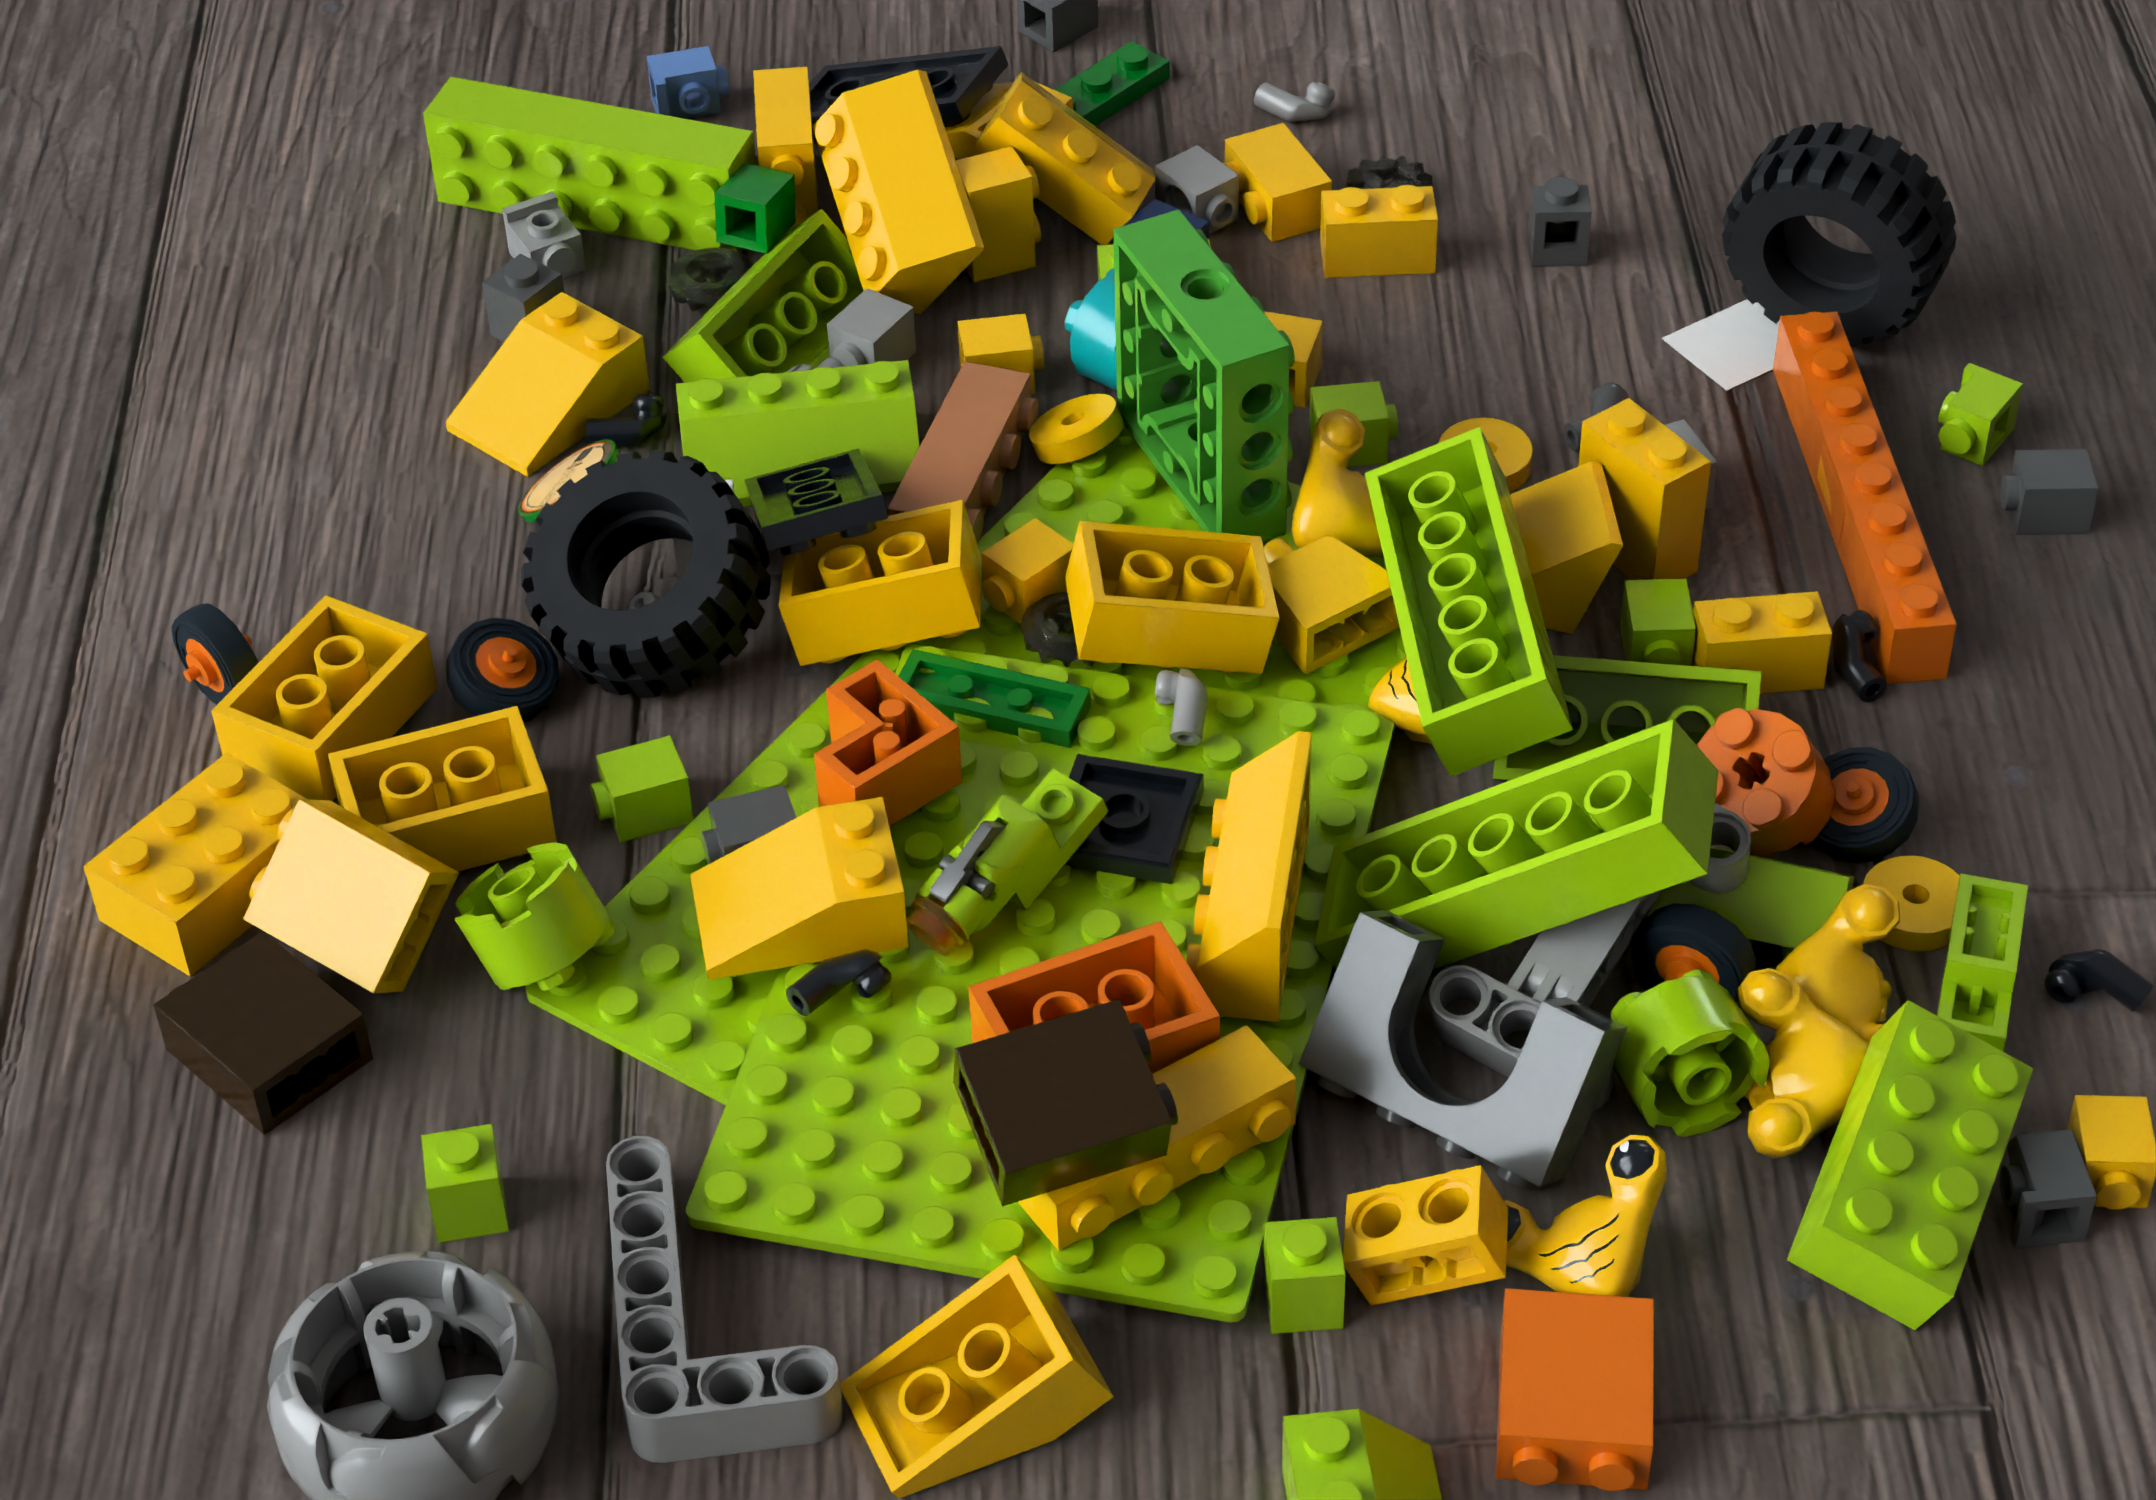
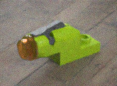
(1004, 859)

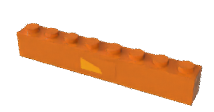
(1863, 498)

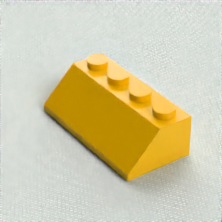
(898, 189)
(1254, 882)

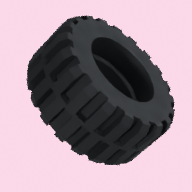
(1863, 186)
(607, 519)

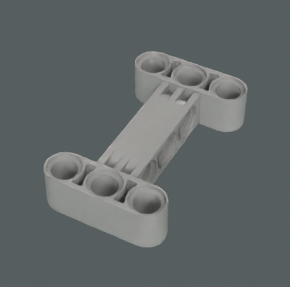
(1565, 962)

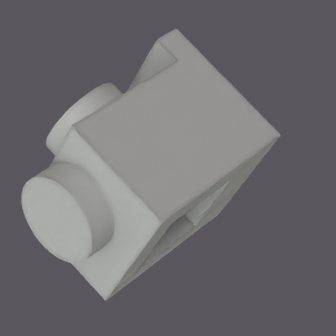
(544, 234)

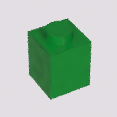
(755, 208)

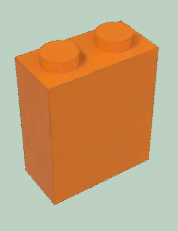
(1576, 1389)

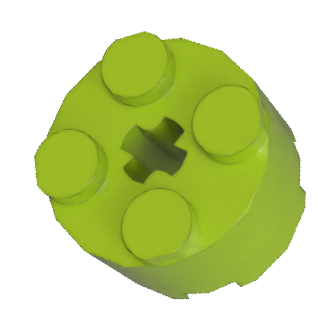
(533, 919)
(1687, 1053)

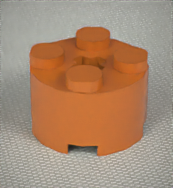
(1772, 749)

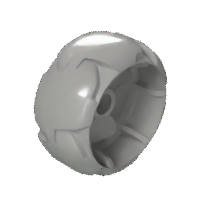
(394, 1321)

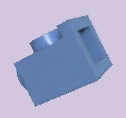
(687, 83)

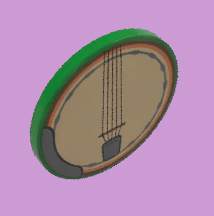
(572, 467)

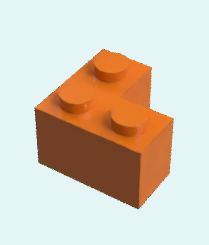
(886, 745)

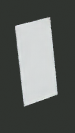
(1729, 344)

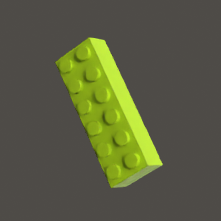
(604, 162)
(1466, 603)
(1533, 848)

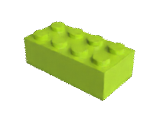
(1911, 1166)

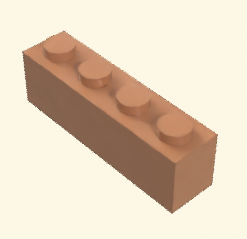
(970, 443)

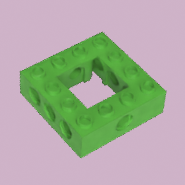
(1202, 378)

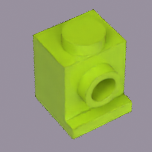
(1979, 414)

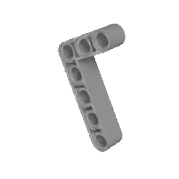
(653, 1340)

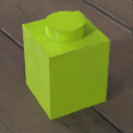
(1369, 406)
(1657, 621)
(642, 789)
(464, 1183)
(1303, 1275)

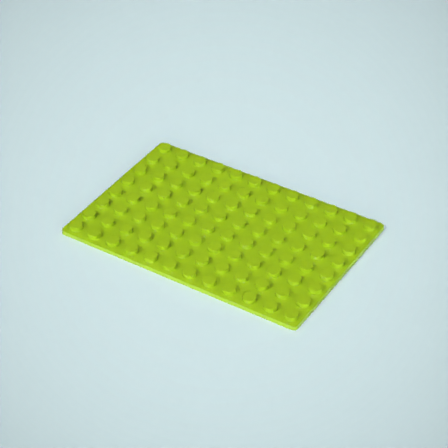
(852, 1115)

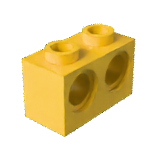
(1425, 1235)

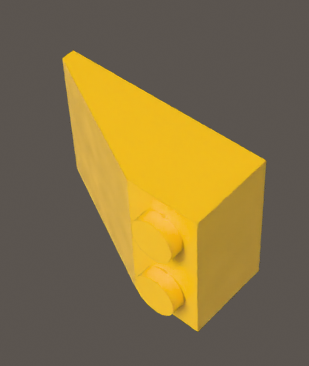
(547, 381)
(803, 893)
(975, 1383)

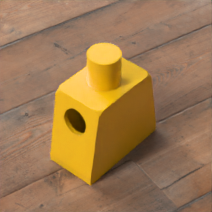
(1327, 600)

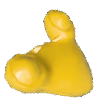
(1331, 496)
(1837, 970)
(1809, 1066)

